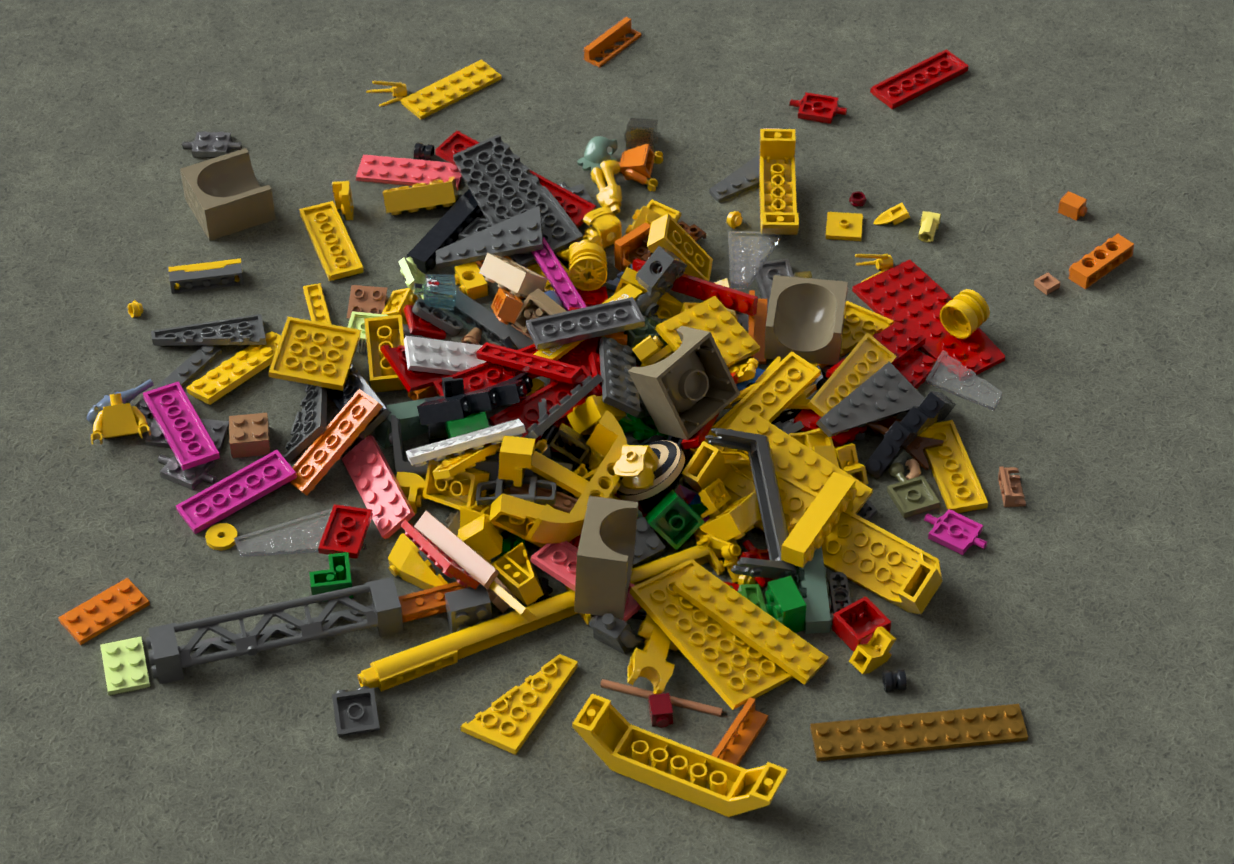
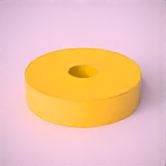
(221, 529)

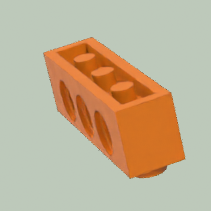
(1101, 261)
(506, 306)

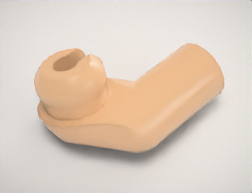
(914, 468)

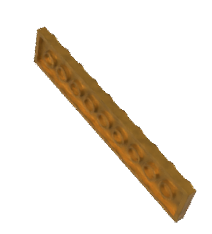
(918, 732)

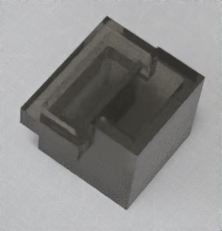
(641, 132)

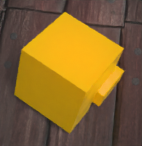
(515, 458)
(482, 537)

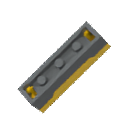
(206, 275)

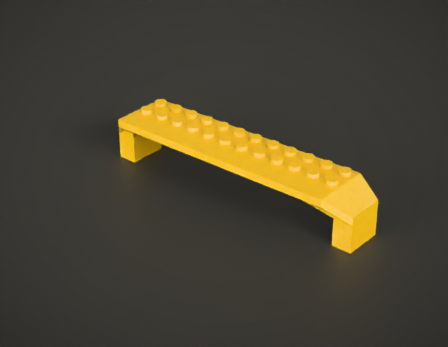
(854, 546)

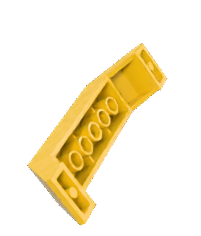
(673, 765)

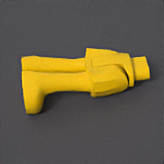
(611, 195)

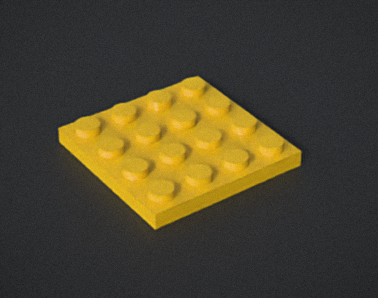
(713, 317)
(314, 353)

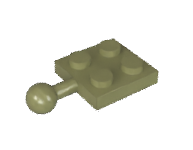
(911, 495)

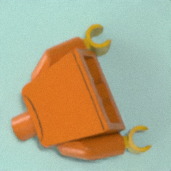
(638, 164)

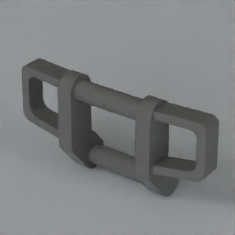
(534, 482)

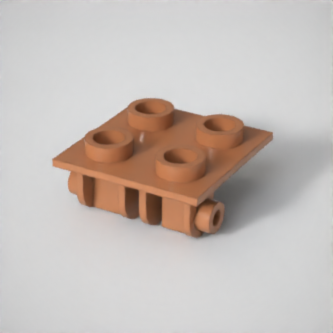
(367, 299)

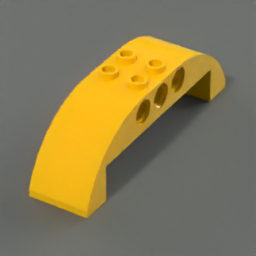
(778, 182)
(556, 527)

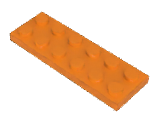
(334, 441)

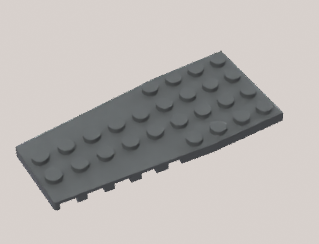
(508, 189)

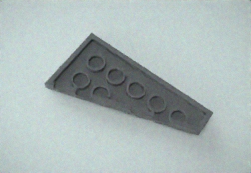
(875, 400)

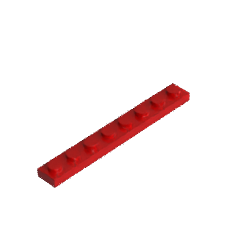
(704, 290)

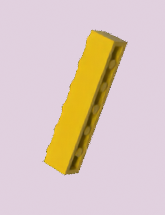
(818, 520)

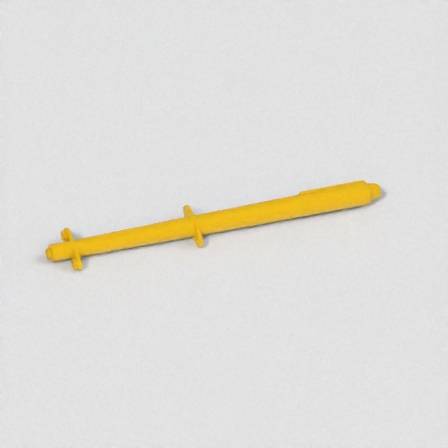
(452, 647)

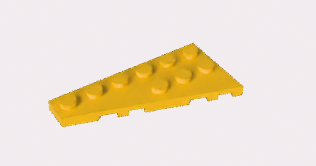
(457, 464)

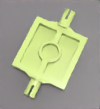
(411, 273)

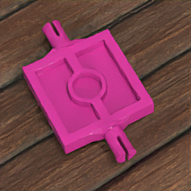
(955, 531)

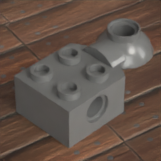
(658, 278)

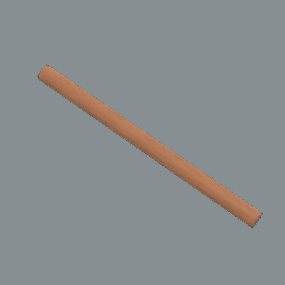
(674, 700)

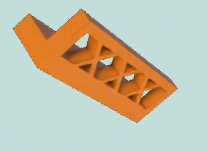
(609, 38)
(756, 328)
(426, 602)
(741, 734)

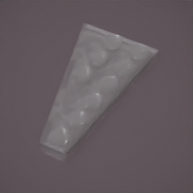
(747, 256)
(291, 537)

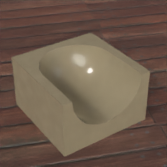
(227, 194)
(806, 319)
(686, 386)
(605, 557)

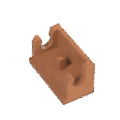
(1011, 487)

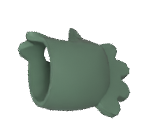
(597, 152)

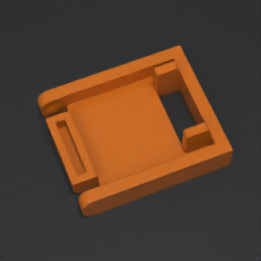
(629, 243)

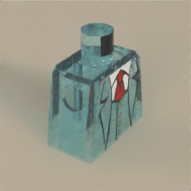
(438, 291)

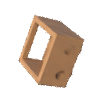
(249, 435)

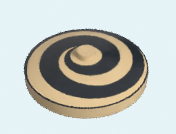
(670, 465)

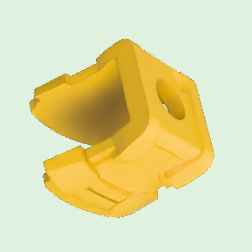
(604, 224)
(637, 466)

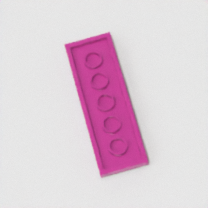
(181, 425)
(236, 491)

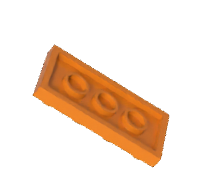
(104, 611)

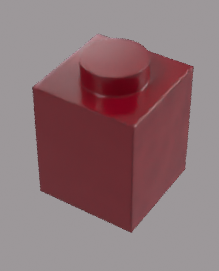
(660, 710)

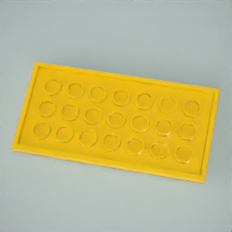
(718, 654)

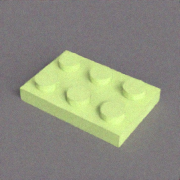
(125, 665)

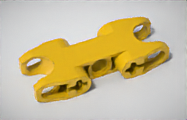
(652, 661)

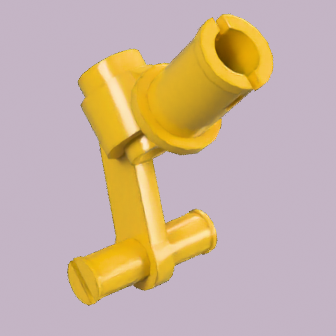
(728, 550)

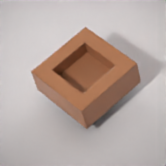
(1047, 283)

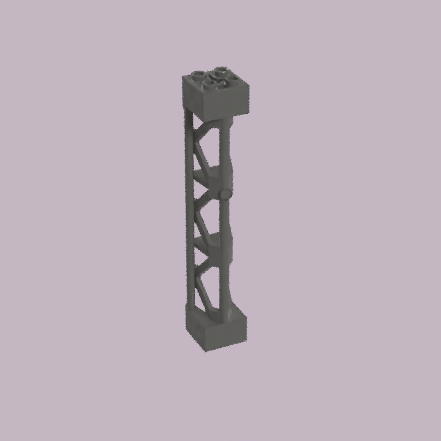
(170, 658)

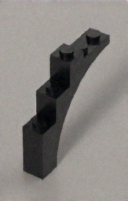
(481, 400)
(932, 409)

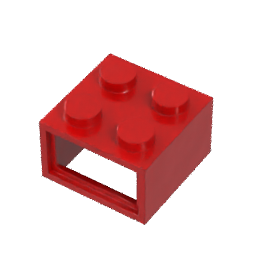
(858, 622)

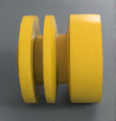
(588, 266)
(964, 313)

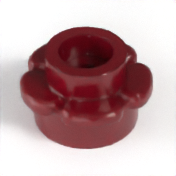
(857, 199)

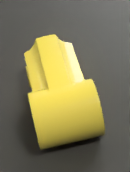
(928, 225)

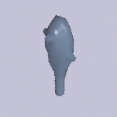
(127, 397)

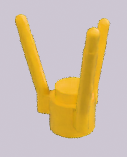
(399, 90)
(882, 262)

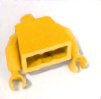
(119, 420)

